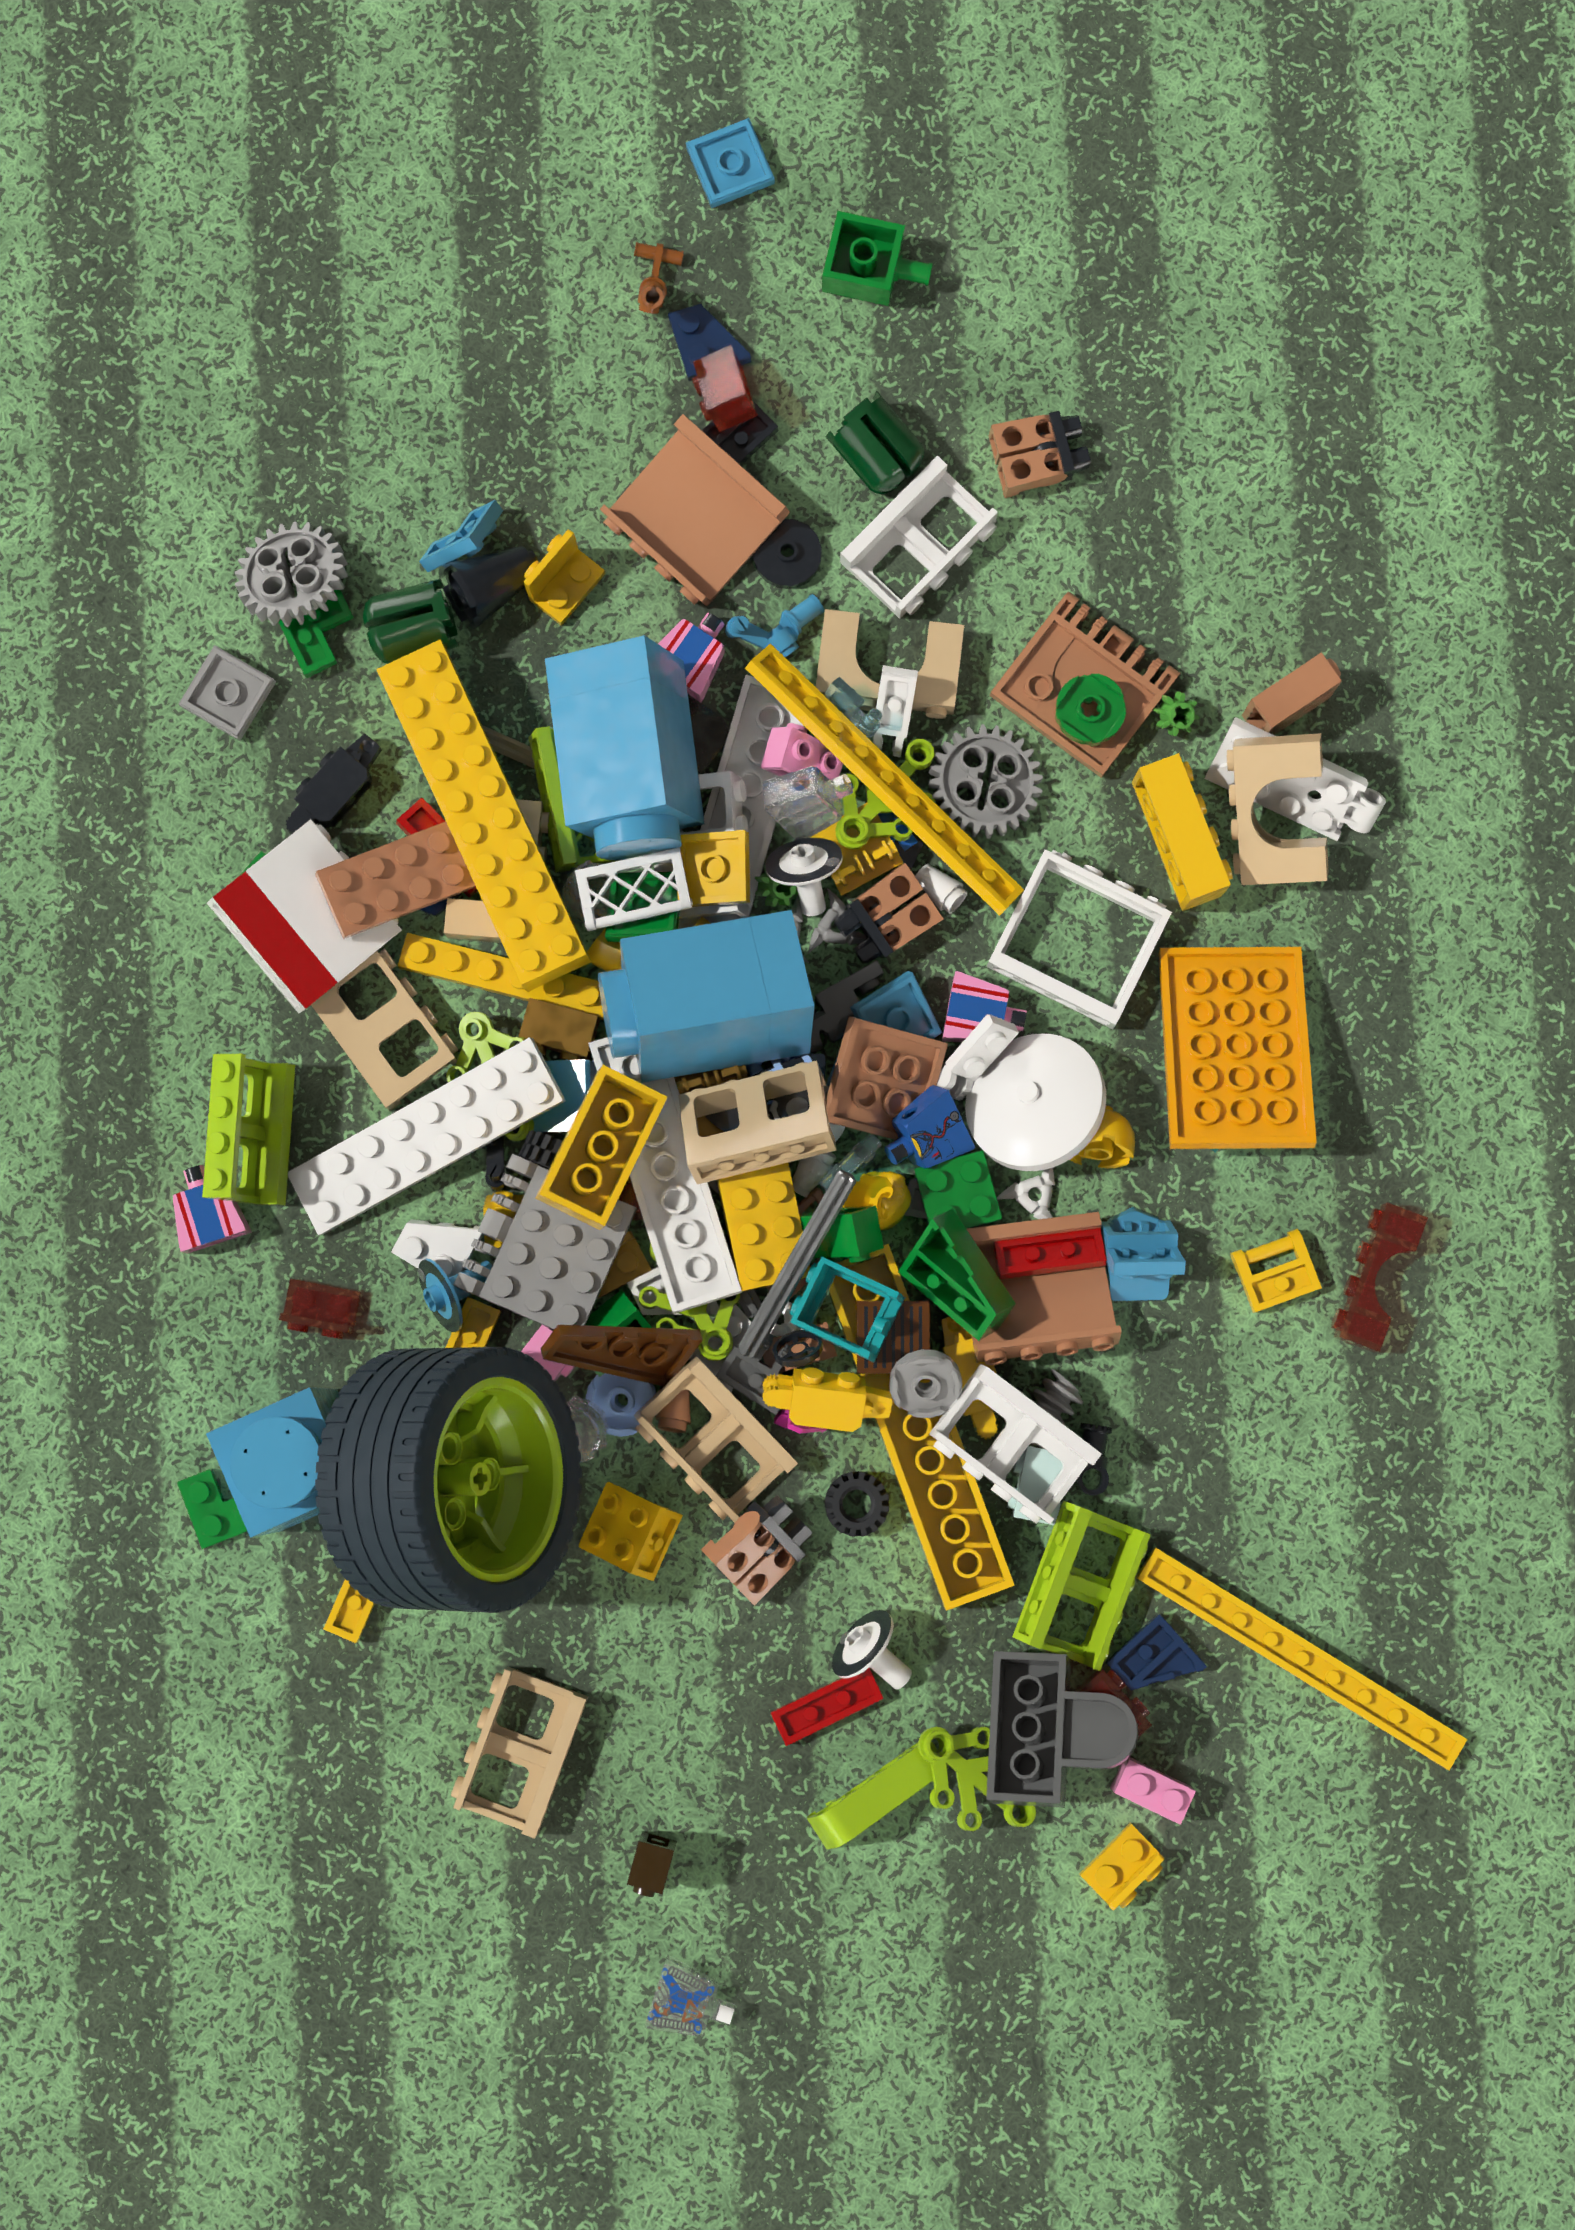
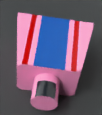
(698, 651)
(969, 1004)
(205, 1220)

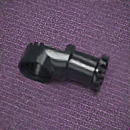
(1098, 1439)

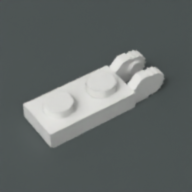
(895, 704)
(975, 1055)

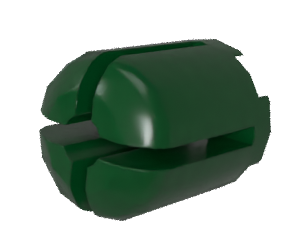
(877, 445)
(409, 621)

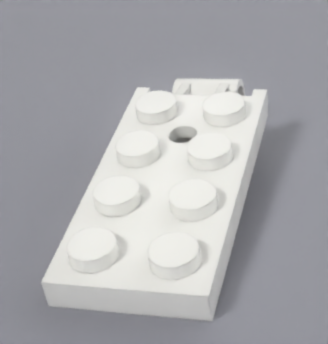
(1342, 792)

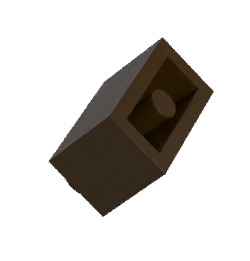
(651, 1864)

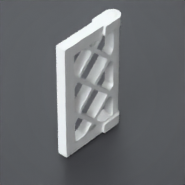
(612, 869)

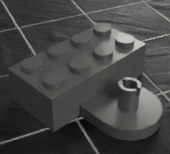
(1046, 1728)

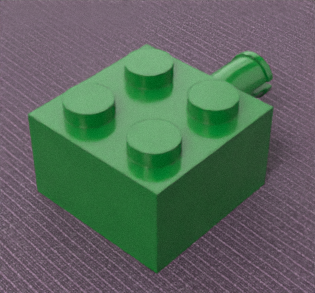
(868, 259)

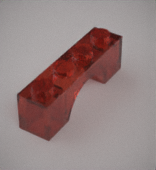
(1363, 1319)

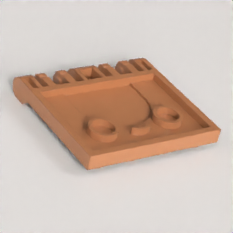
(1064, 652)

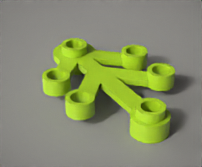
(875, 806)
(482, 1045)
(702, 1319)
(968, 1775)

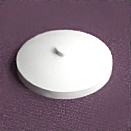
(1037, 1103)

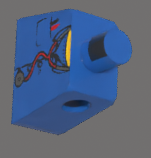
(929, 1130)

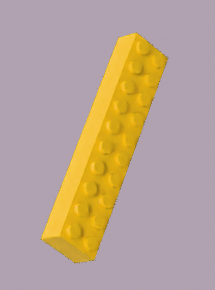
(483, 816)
(936, 1489)

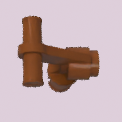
(653, 289)

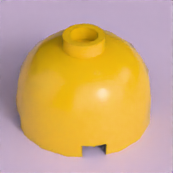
(1112, 1142)

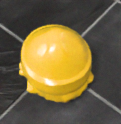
(884, 1191)

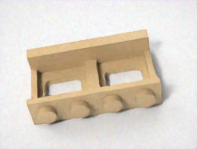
(363, 1037)
(758, 1139)
(728, 1423)
(540, 1756)

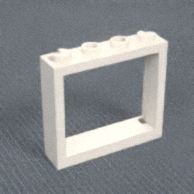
(1119, 893)

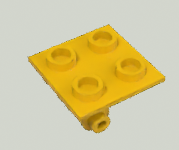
(861, 864)

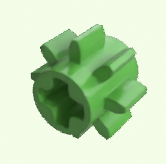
(1167, 713)
(774, 891)

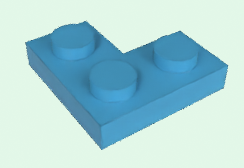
(465, 540)

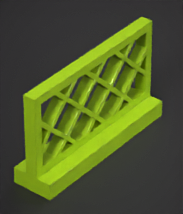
(561, 838)

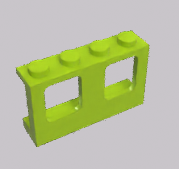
(261, 1132)
(1059, 1577)

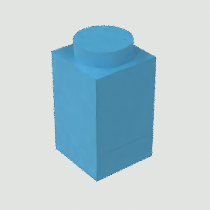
(625, 746)
(709, 997)
(273, 1460)

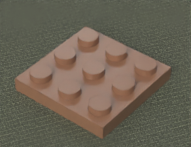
(880, 1075)

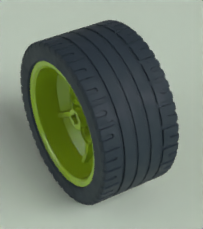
(449, 1479)

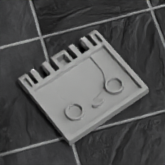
(548, 1260)

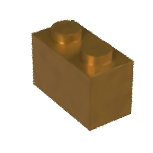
(559, 1029)

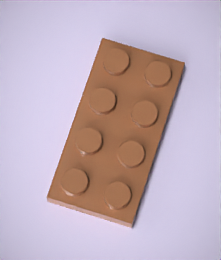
(394, 880)

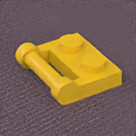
(1280, 1282)

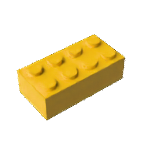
(1181, 831)
(601, 1147)
(760, 1223)

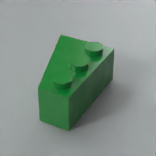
(957, 1276)

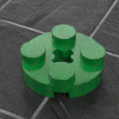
(1090, 729)

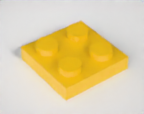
(717, 867)

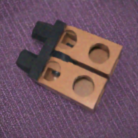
(1036, 451)
(880, 923)
(758, 1549)

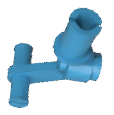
(785, 634)

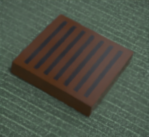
(907, 1334)

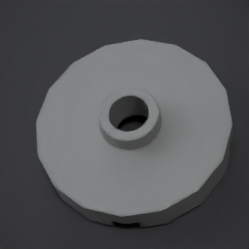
(929, 1398)

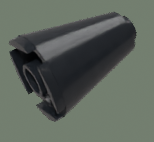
(485, 582)

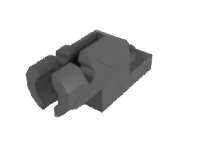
(836, 1004)

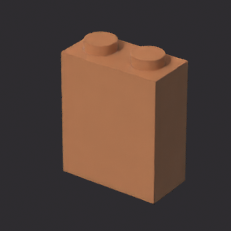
(1294, 695)

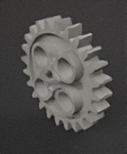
(315, 571)
(1015, 788)

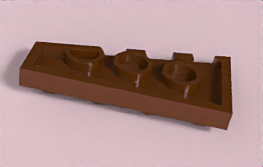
(626, 1352)

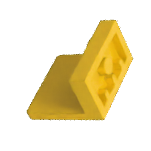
(561, 578)
(630, 1531)

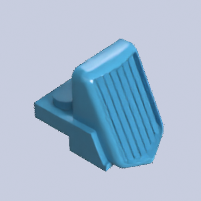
(1140, 1255)

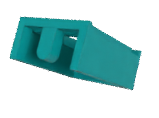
(820, 1279)

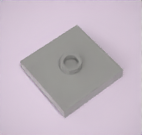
(227, 693)

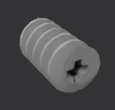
(1057, 1397)

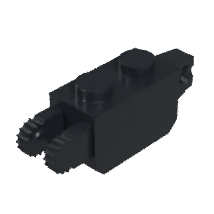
(335, 786)

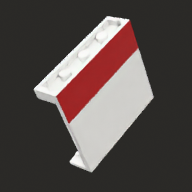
(286, 920)

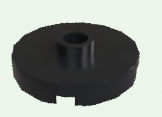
(791, 570)

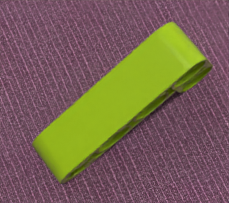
(872, 1798)

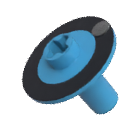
(441, 1294)

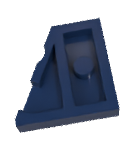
(699, 335)
(1154, 1656)

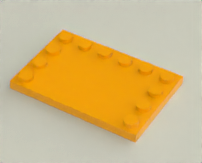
(1236, 1048)

